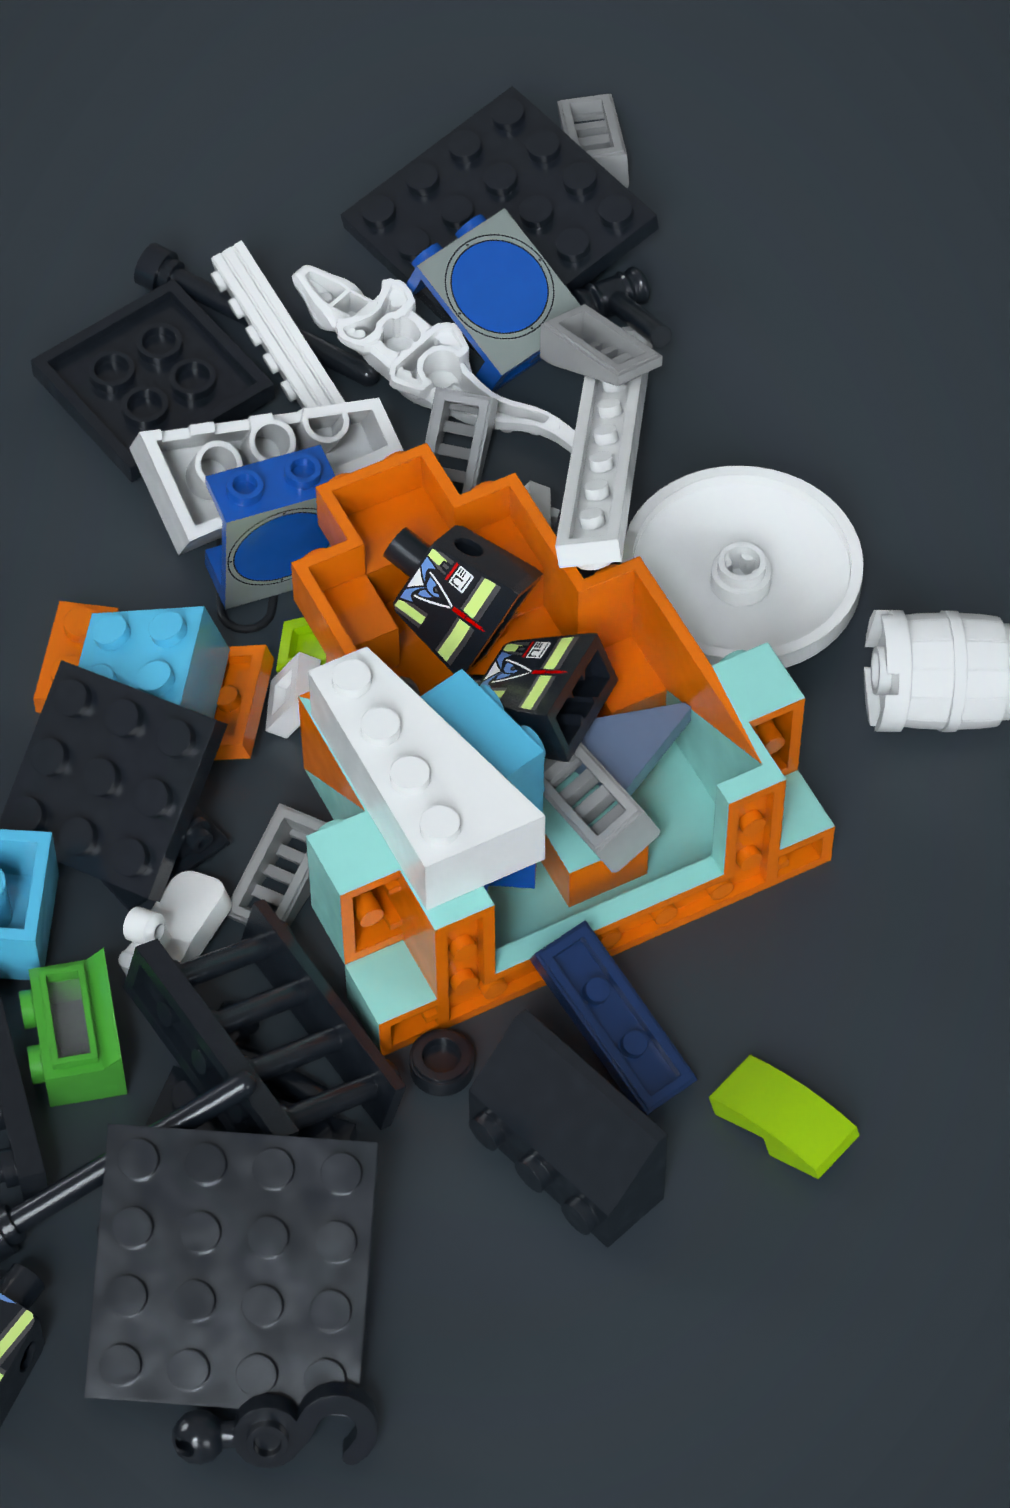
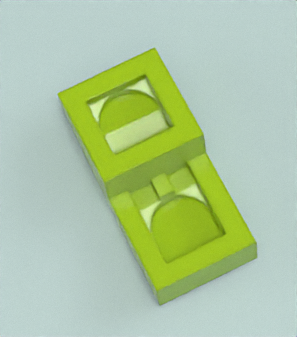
(786, 1114)

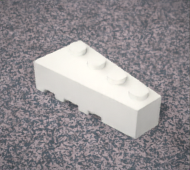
(179, 459)
(424, 785)

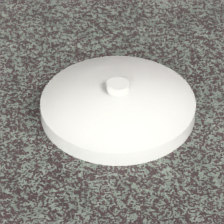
(751, 560)

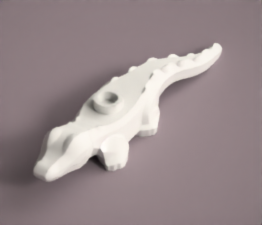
(411, 350)

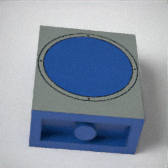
(494, 292)
(266, 524)

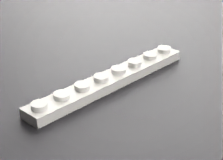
(601, 472)

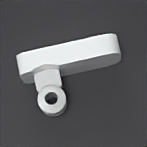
(182, 920)

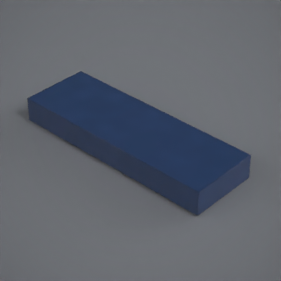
(613, 1018)

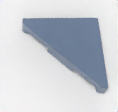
(635, 741)

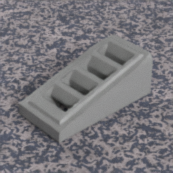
(598, 138)
(595, 347)
(485, 409)
(283, 826)
(621, 831)

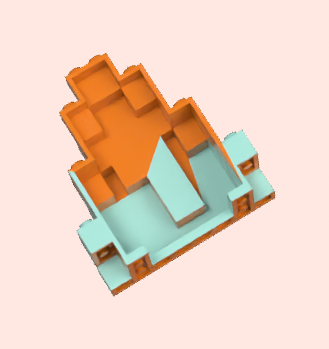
(721, 795)

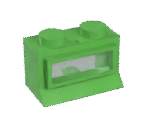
(76, 1031)

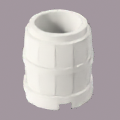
(937, 671)

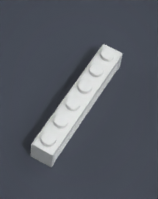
(273, 329)

